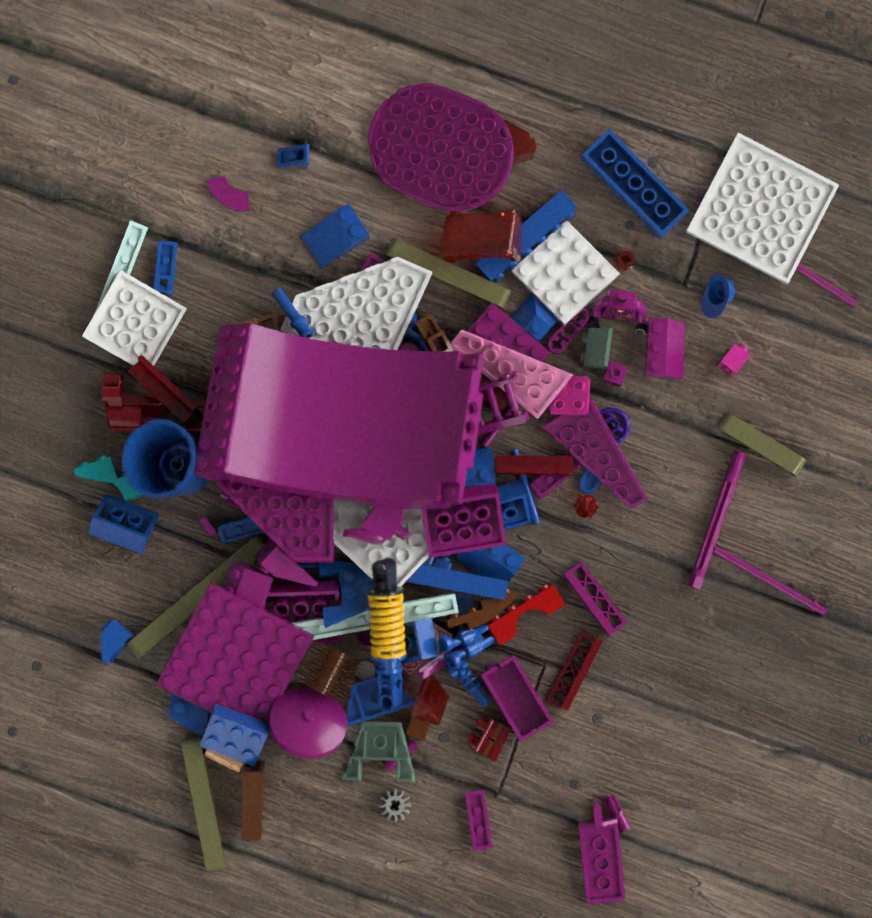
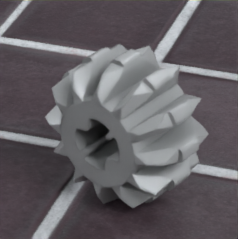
(401, 807)

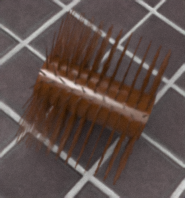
(329, 671)

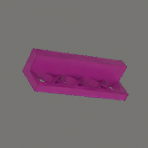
(589, 603)

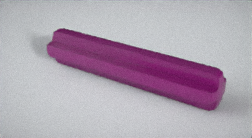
(435, 664)

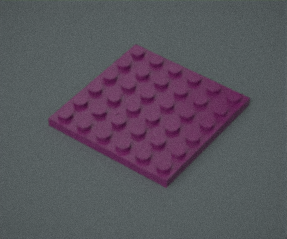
(234, 655)

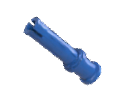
(298, 321)

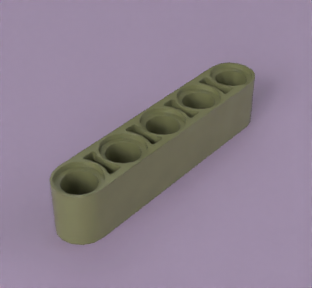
(761, 444)

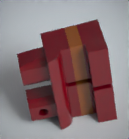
(486, 746)

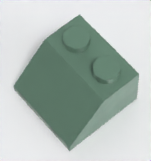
(596, 349)

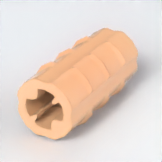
(224, 760)

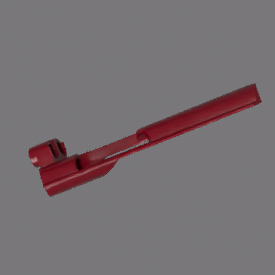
(133, 411)

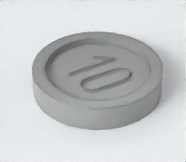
(367, 672)

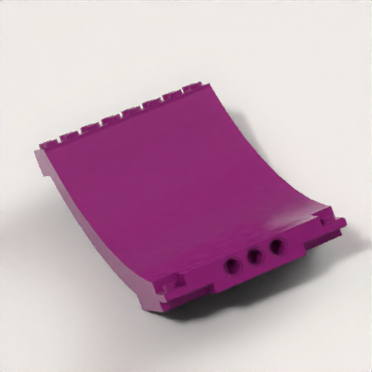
(340, 419)

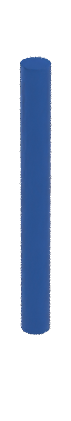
(532, 508)

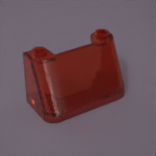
(481, 236)

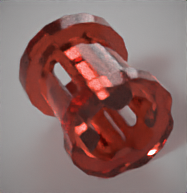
(619, 261)

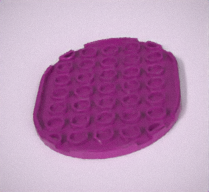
(441, 147)

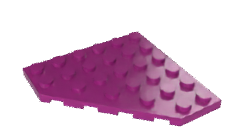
(294, 522)

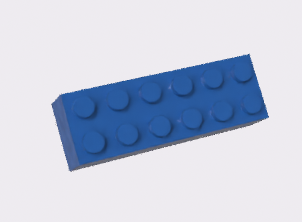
(634, 184)

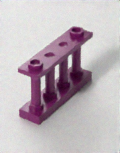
(499, 421)

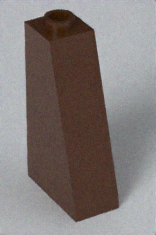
(252, 801)

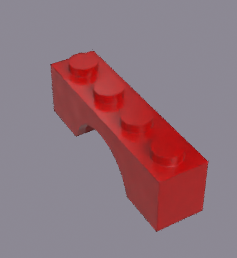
(546, 601)

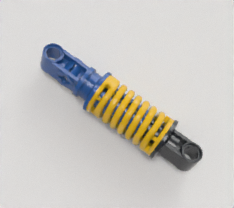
(387, 632)

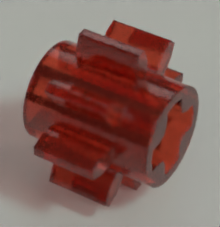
(586, 506)

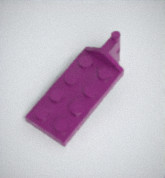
(601, 857)

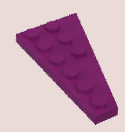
(595, 447)

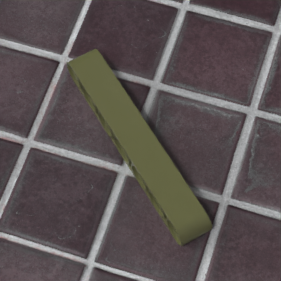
(450, 274)
(203, 804)

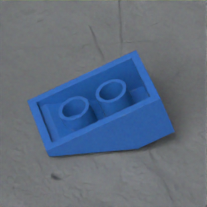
(336, 235)

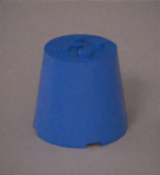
(155, 458)

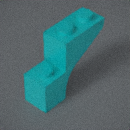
(104, 471)

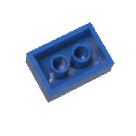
(234, 735)

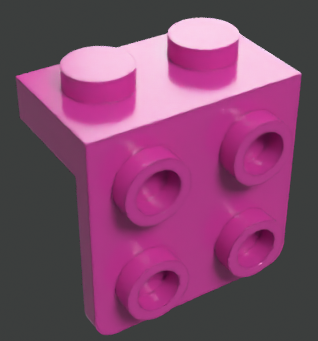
(572, 398)

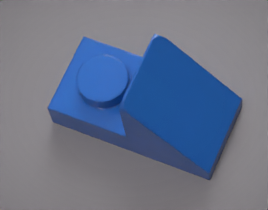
(293, 156)

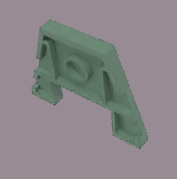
(380, 743)

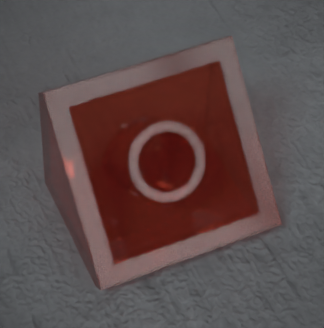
(430, 701)

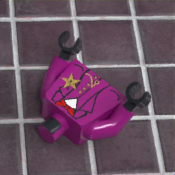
(620, 306)

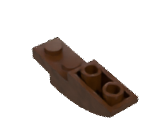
(431, 334)
(487, 610)

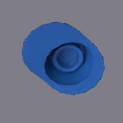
(716, 296)

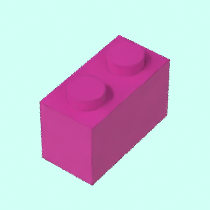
(734, 359)

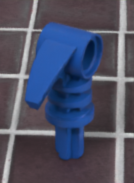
(470, 682)

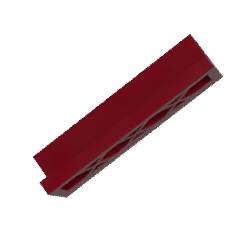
(163, 390)
(534, 465)
(583, 669)

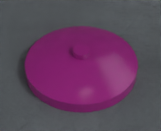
(307, 723)

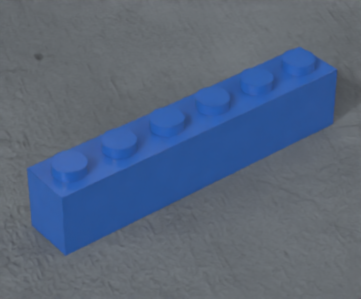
(534, 232)

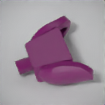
(379, 526)

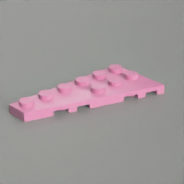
(536, 381)

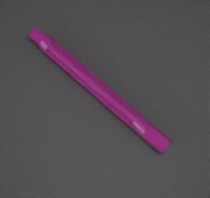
(717, 519)

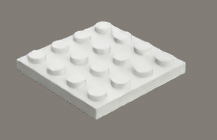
(565, 273)
(134, 320)

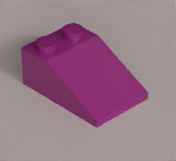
(275, 561)

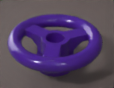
(624, 431)

